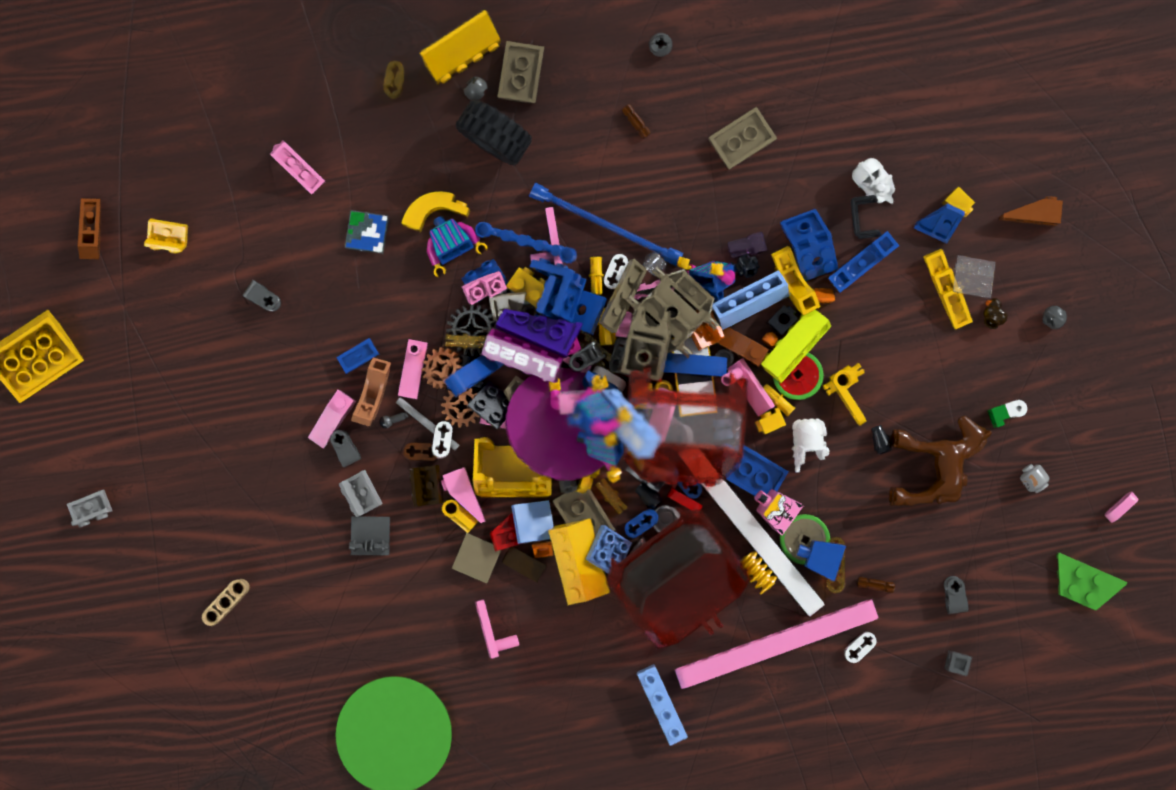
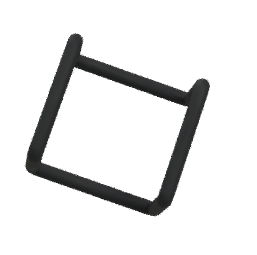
(854, 207)

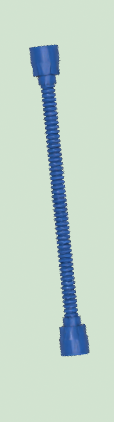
(542, 194)

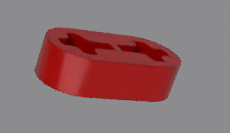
(684, 500)

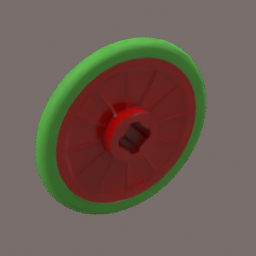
(807, 384)

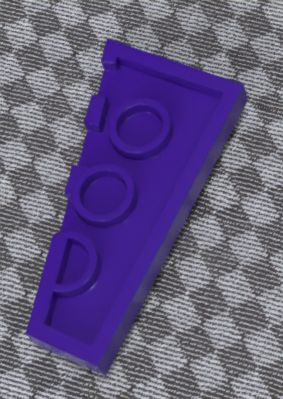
(546, 333)

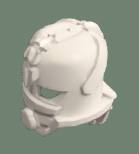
(874, 180)
(808, 438)

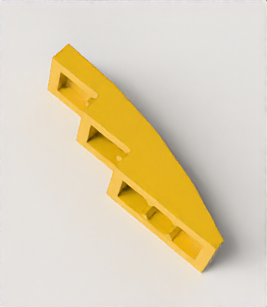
(944, 280)

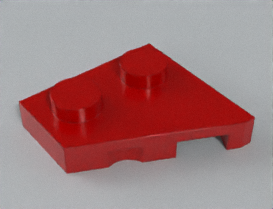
(504, 534)

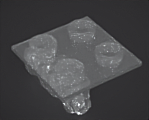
(974, 276)

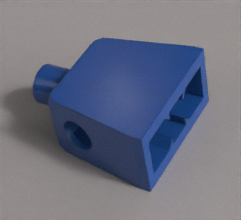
(822, 557)

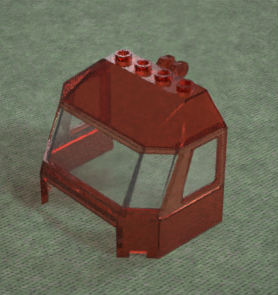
(697, 432)

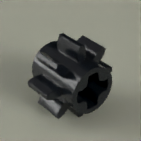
(747, 265)

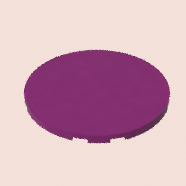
(543, 435)

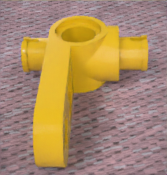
(852, 377)

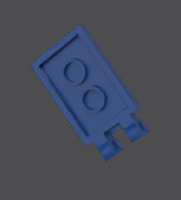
(757, 473)

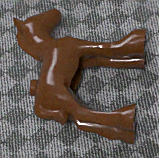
(948, 463)

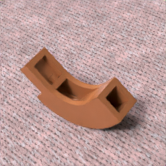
(372, 392)

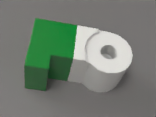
(1011, 409)

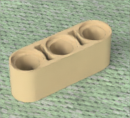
(217, 606)

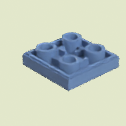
(532, 521)
(607, 544)

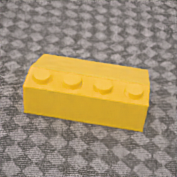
(461, 48)
(36, 356)

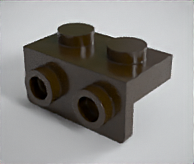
(426, 485)

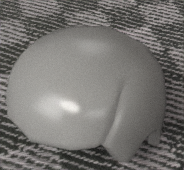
(666, 516)

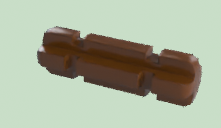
(636, 121)
(876, 584)

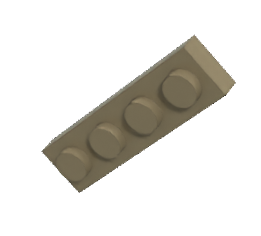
(617, 306)

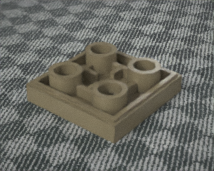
(476, 558)

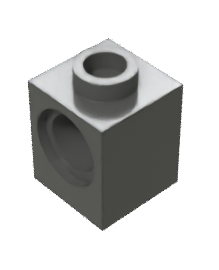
(957, 662)

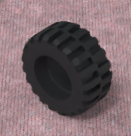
(493, 132)

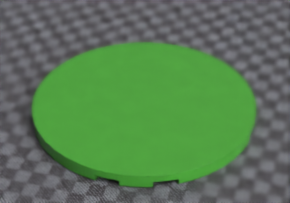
(393, 734)

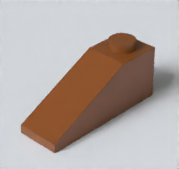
(1043, 212)
(89, 229)
(743, 346)

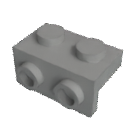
(360, 493)
(88, 508)

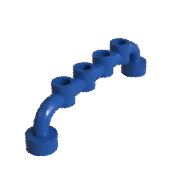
(566, 254)

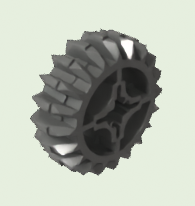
(481, 329)

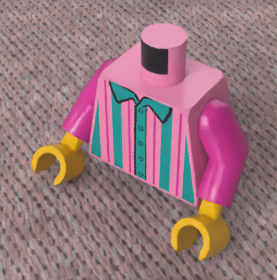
(565, 400)

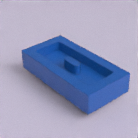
(358, 356)

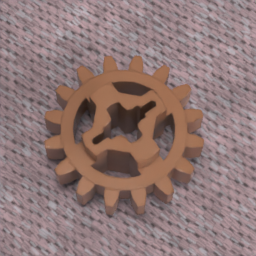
(435, 365)
(460, 415)

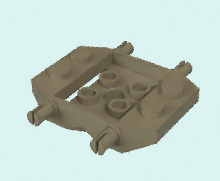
(687, 319)

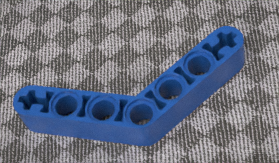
(472, 374)

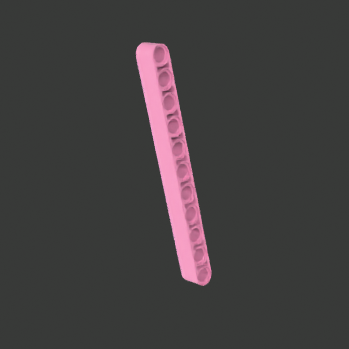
(776, 643)

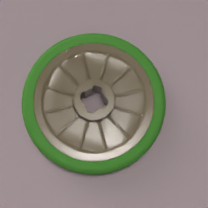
(802, 525)

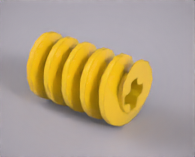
(758, 571)

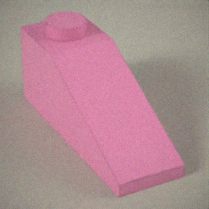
(331, 418)
(461, 489)

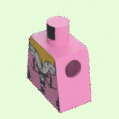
(777, 509)

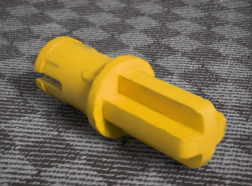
(596, 275)
(778, 400)

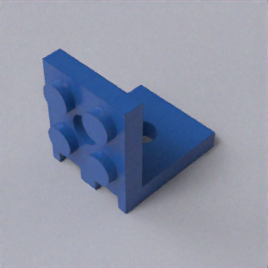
(811, 243)
(570, 289)
(593, 303)

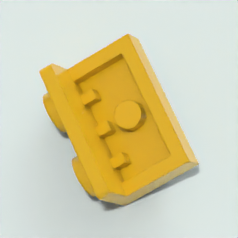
(166, 236)
(525, 282)

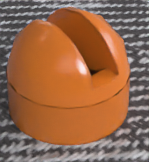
(770, 339)

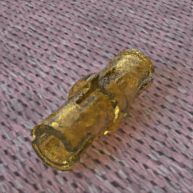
(465, 341)
(611, 496)

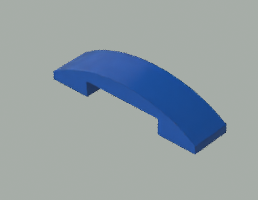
(863, 262)
(696, 365)

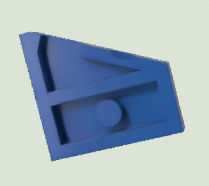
(941, 223)

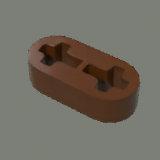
(420, 446)

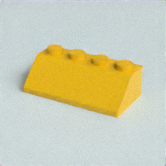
(579, 577)

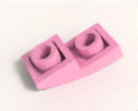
(485, 286)

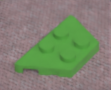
(1084, 583)

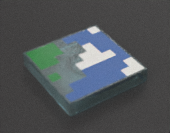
(366, 232)

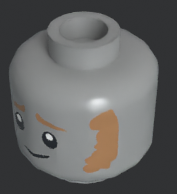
(1034, 478)

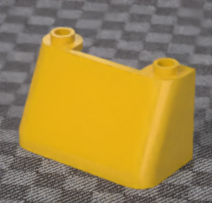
(503, 474)

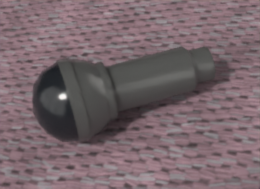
(387, 421)

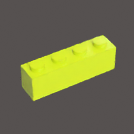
(795, 345)

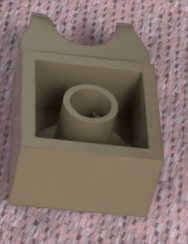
(647, 339)

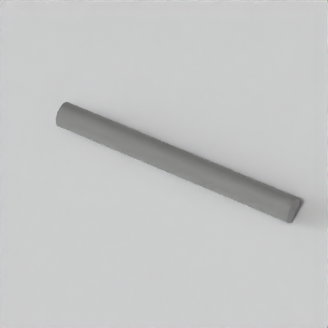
(423, 420)

